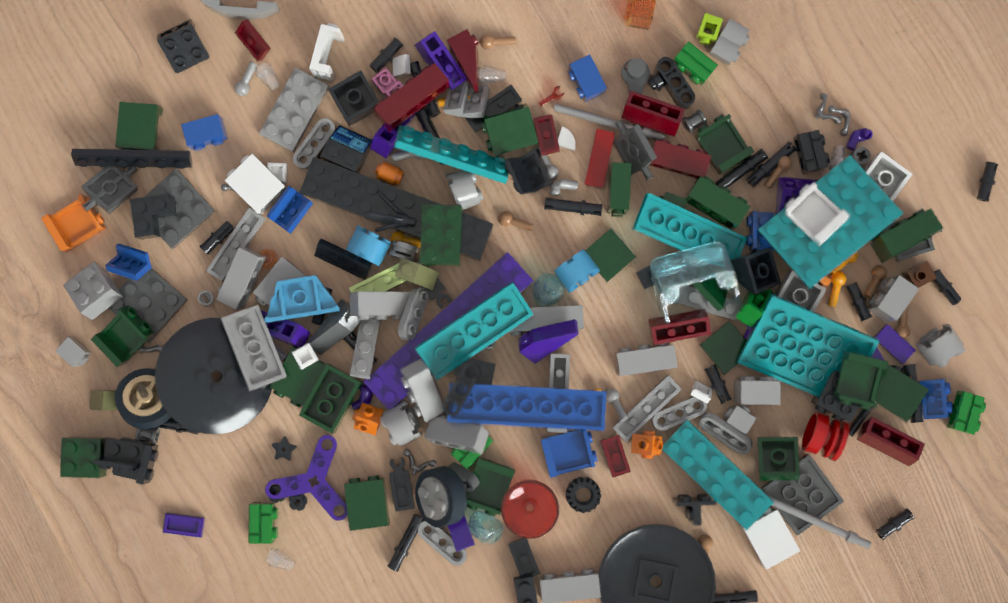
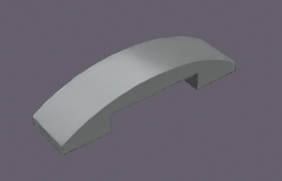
(263, 10)

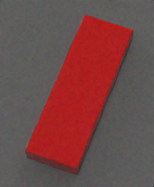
(599, 158)

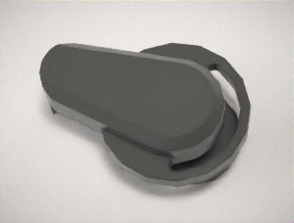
(636, 74)

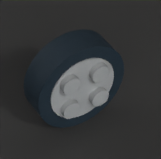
(440, 496)

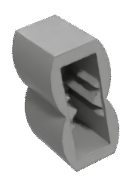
(729, 42)

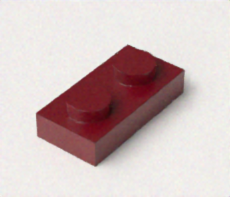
(252, 40)
(546, 134)
(615, 456)

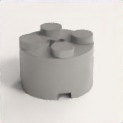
(463, 188)
(940, 345)
(401, 424)

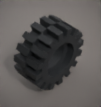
(583, 506)

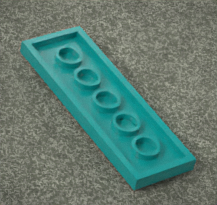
(452, 154)
(683, 228)
(474, 331)
(717, 475)

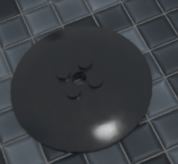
(186, 382)
(659, 552)

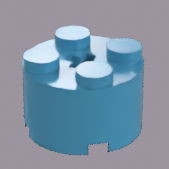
(368, 245)
(576, 271)

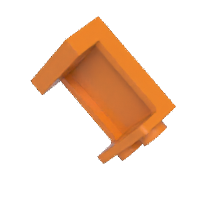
(74, 224)

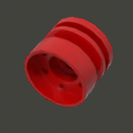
(825, 436)

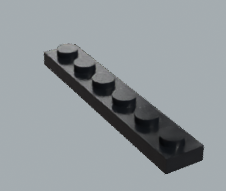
(131, 158)

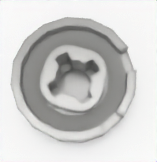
(405, 249)

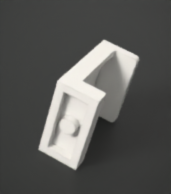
(322, 49)
(255, 183)
(815, 214)
(771, 539)

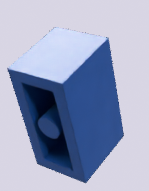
(587, 78)
(204, 132)

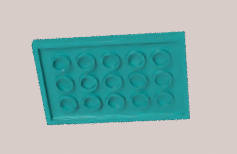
(868, 213)
(801, 345)

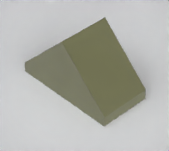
(102, 400)

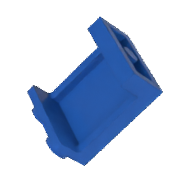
(568, 452)

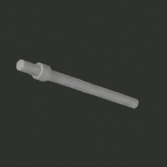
(604, 121)
(849, 536)

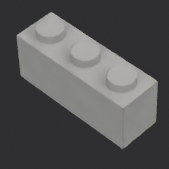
(240, 278)
(378, 304)
(646, 359)
(422, 390)
(457, 435)
(570, 586)

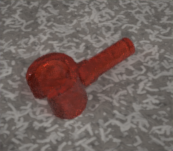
(552, 96)

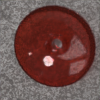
(530, 523)

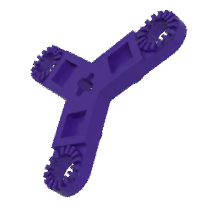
(299, 483)

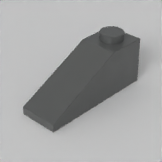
(334, 328)

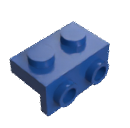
(289, 209)
(129, 262)

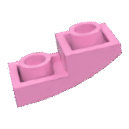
(386, 82)

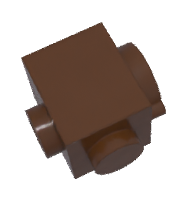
(919, 274)

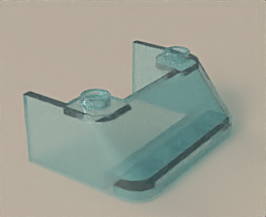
(690, 267)

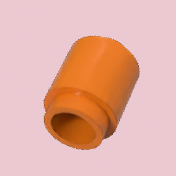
(389, 173)

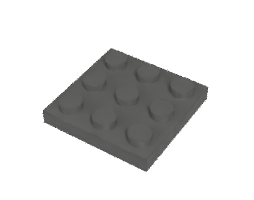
(190, 208)
(152, 299)
(810, 494)

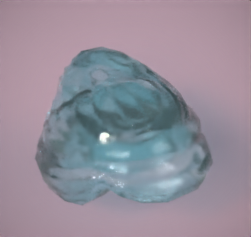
(548, 290)
(485, 527)

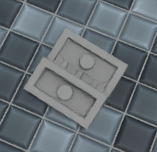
(459, 104)

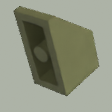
(417, 274)

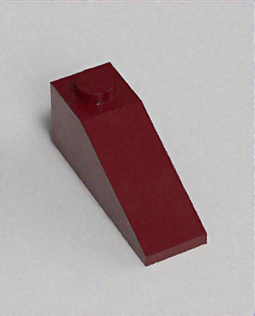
(466, 53)

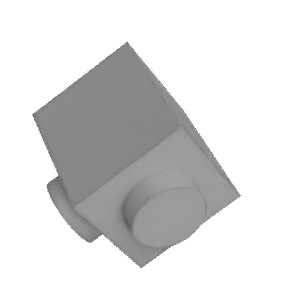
(73, 352)
(739, 418)

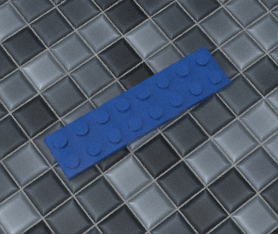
(531, 407)

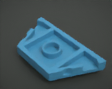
(300, 299)

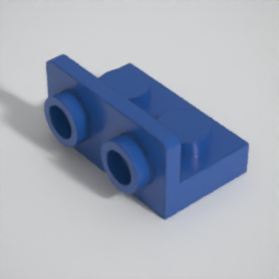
(754, 222)
(936, 402)

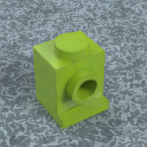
(709, 23)

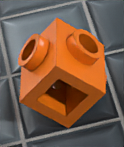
(367, 418)
(647, 444)

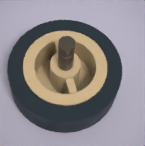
(138, 400)

